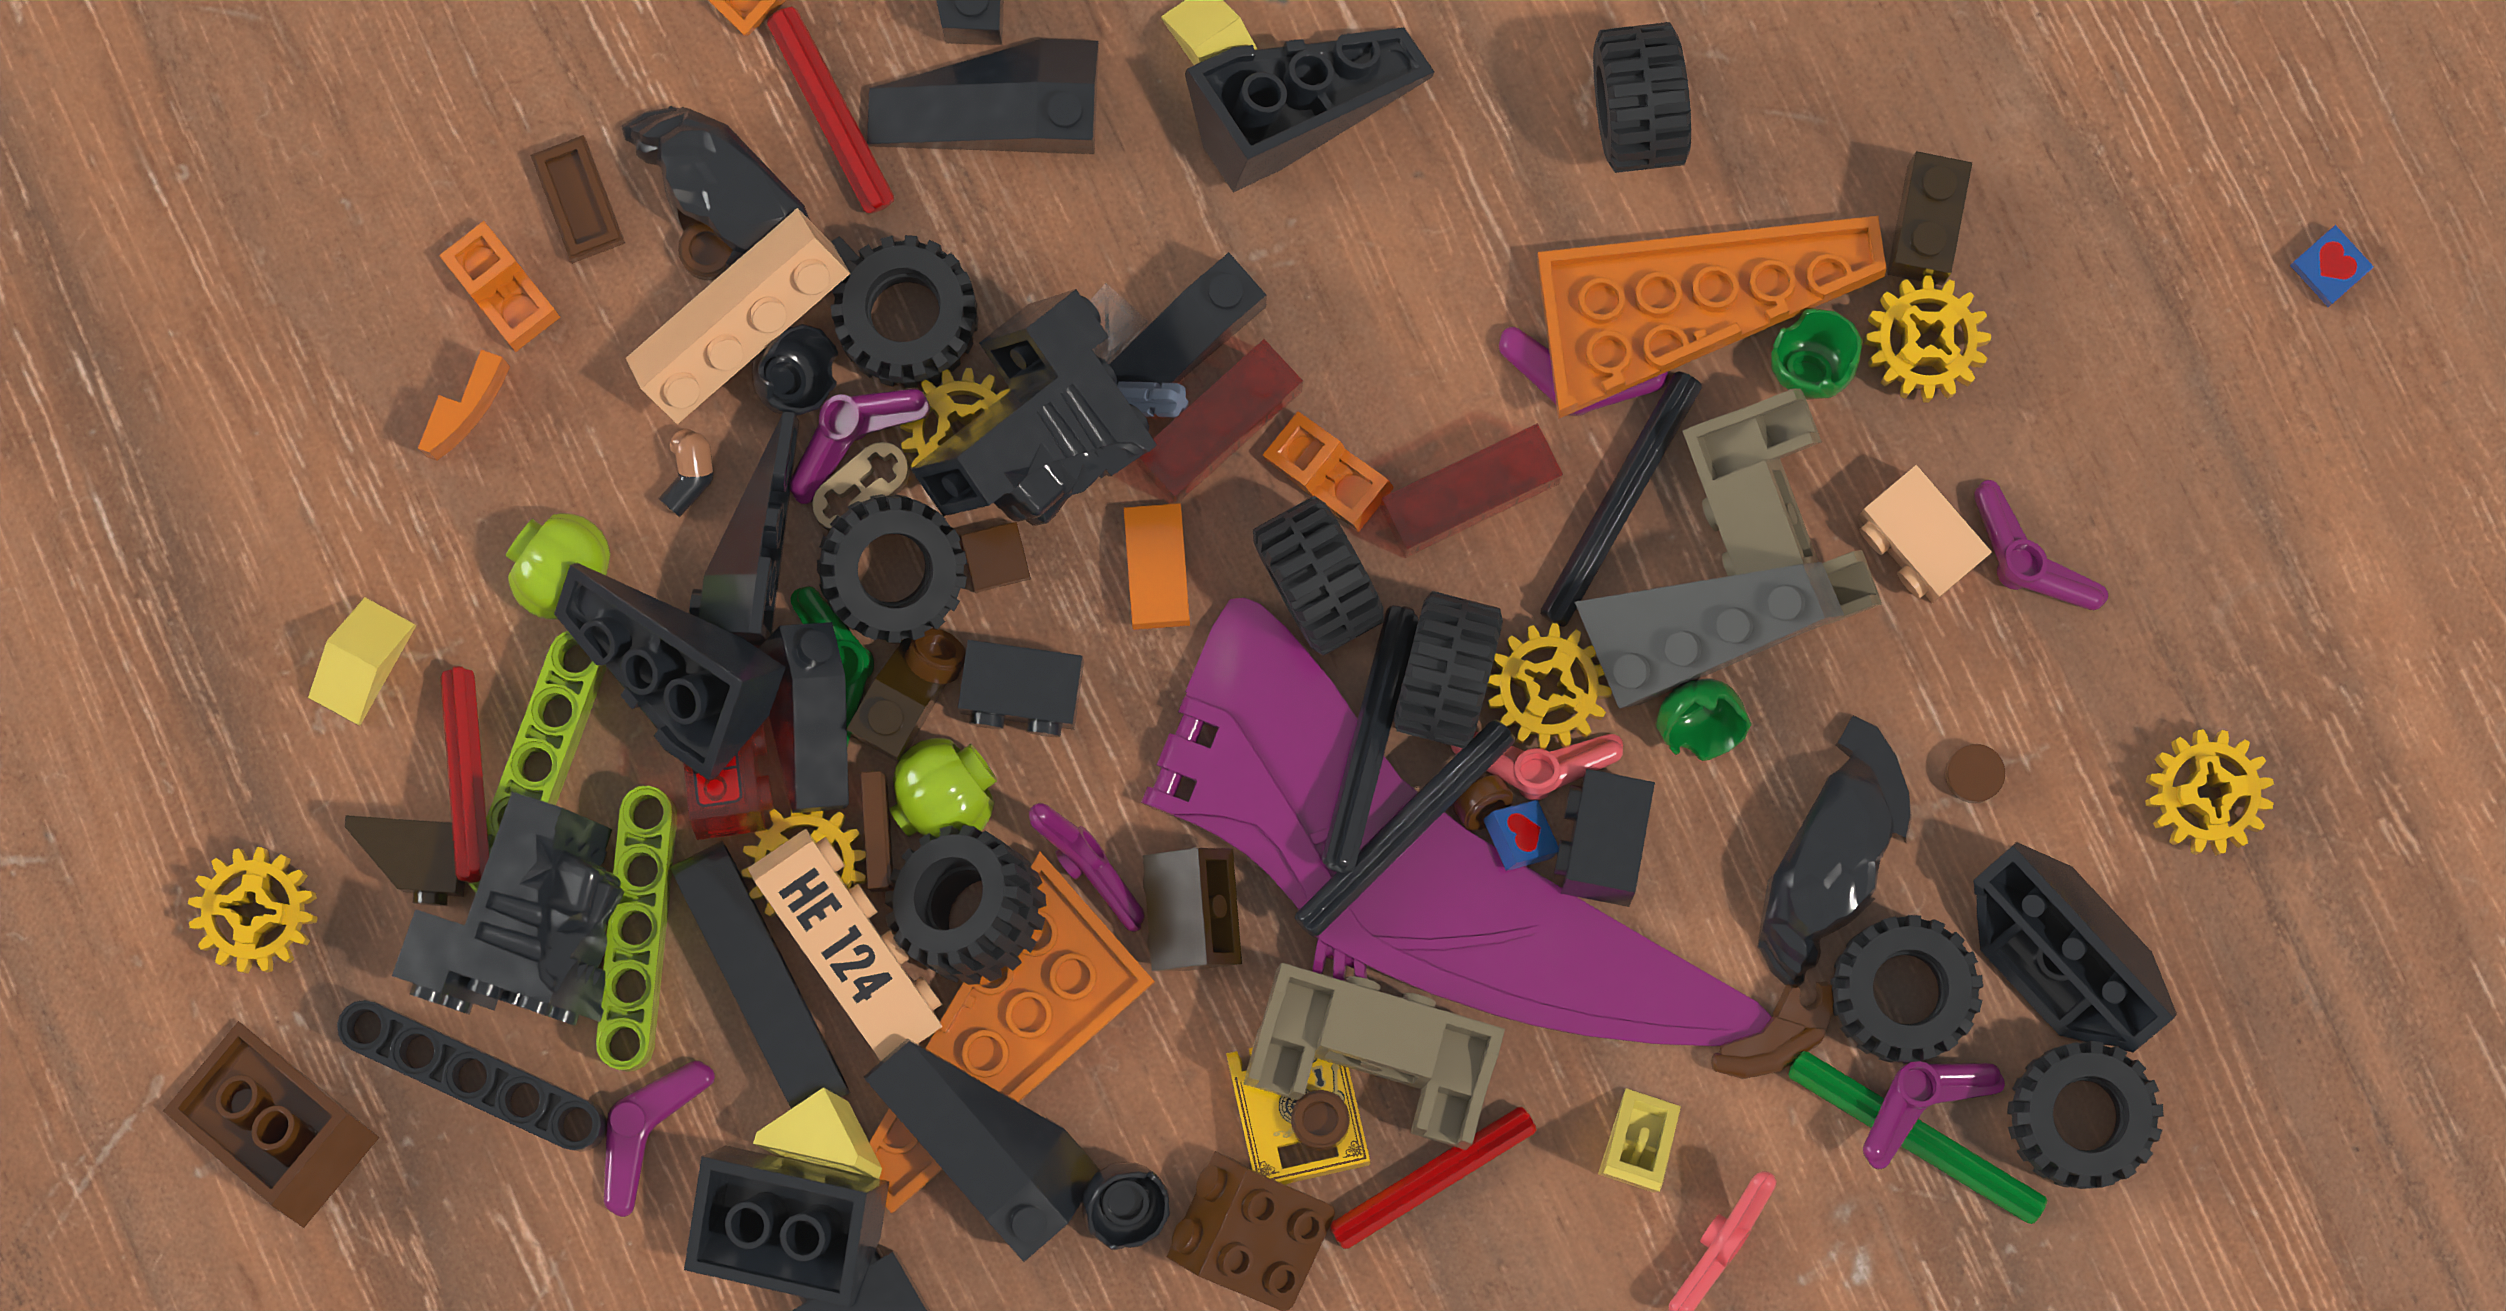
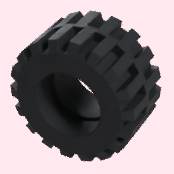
(1642, 97)
(897, 264)
(1318, 575)
(933, 596)
(1448, 669)
(935, 879)
(1954, 975)
(2134, 1107)

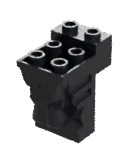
(1051, 430)
(532, 923)

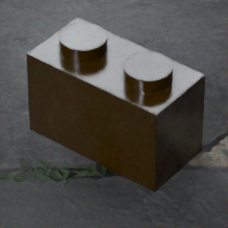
(1929, 218)
(1192, 909)

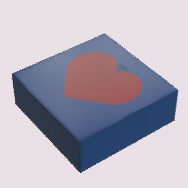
(2331, 266)
(1521, 835)

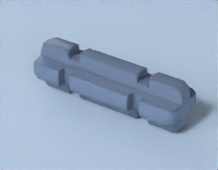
(1155, 399)

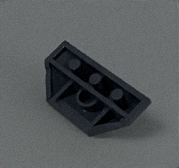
(2069, 951)

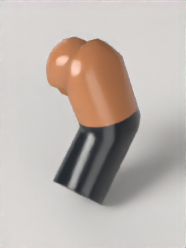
(694, 470)

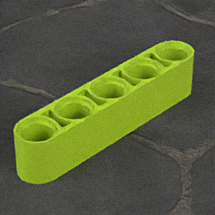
(537, 736)
(647, 956)

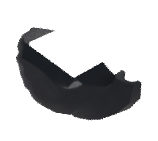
(715, 177)
(1835, 853)

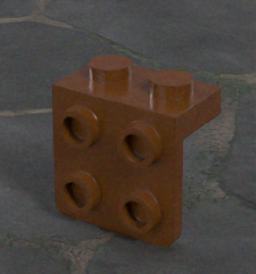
(1250, 1233)

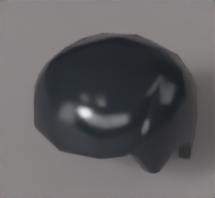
(795, 370)
(1125, 1205)

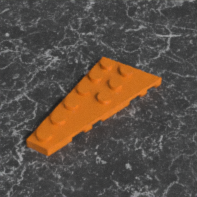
(1661, 303)
(1025, 1022)

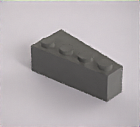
(1692, 629)

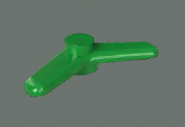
(856, 659)

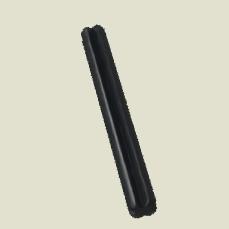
(1621, 498)
(1370, 739)
(1406, 827)

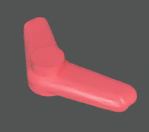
(1541, 772)
(1724, 1241)

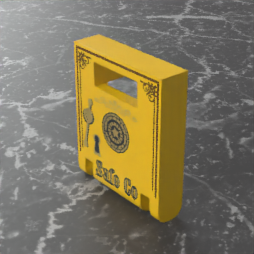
(1269, 1126)

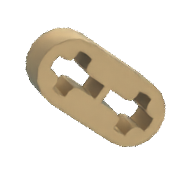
(855, 473)

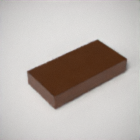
(577, 199)
(877, 831)

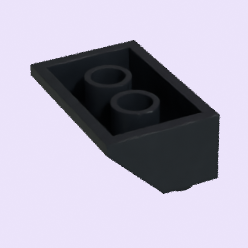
(784, 1224)

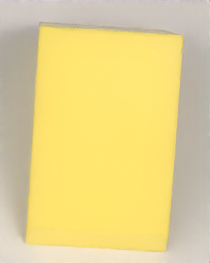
(1206, 28)
(359, 660)
(821, 1134)
(1640, 1141)

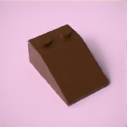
(271, 1125)

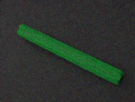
(1922, 1139)

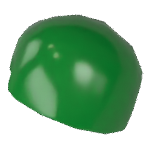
(1817, 354)
(1703, 718)

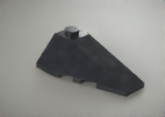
(1008, 100)
(1285, 101)
(746, 567)
(685, 674)
(1002, 1155)

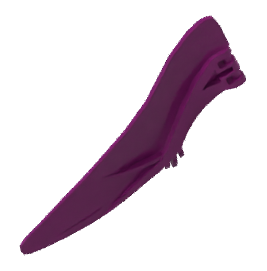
(1446, 906)

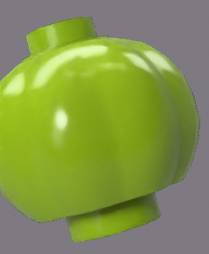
(544, 557)
(942, 788)

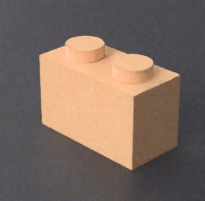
(1922, 535)

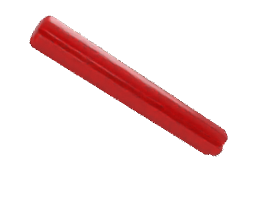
(830, 110)
(465, 773)
(1432, 1178)

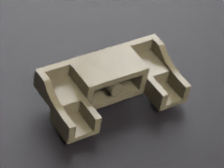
(1753, 498)
(1380, 1036)

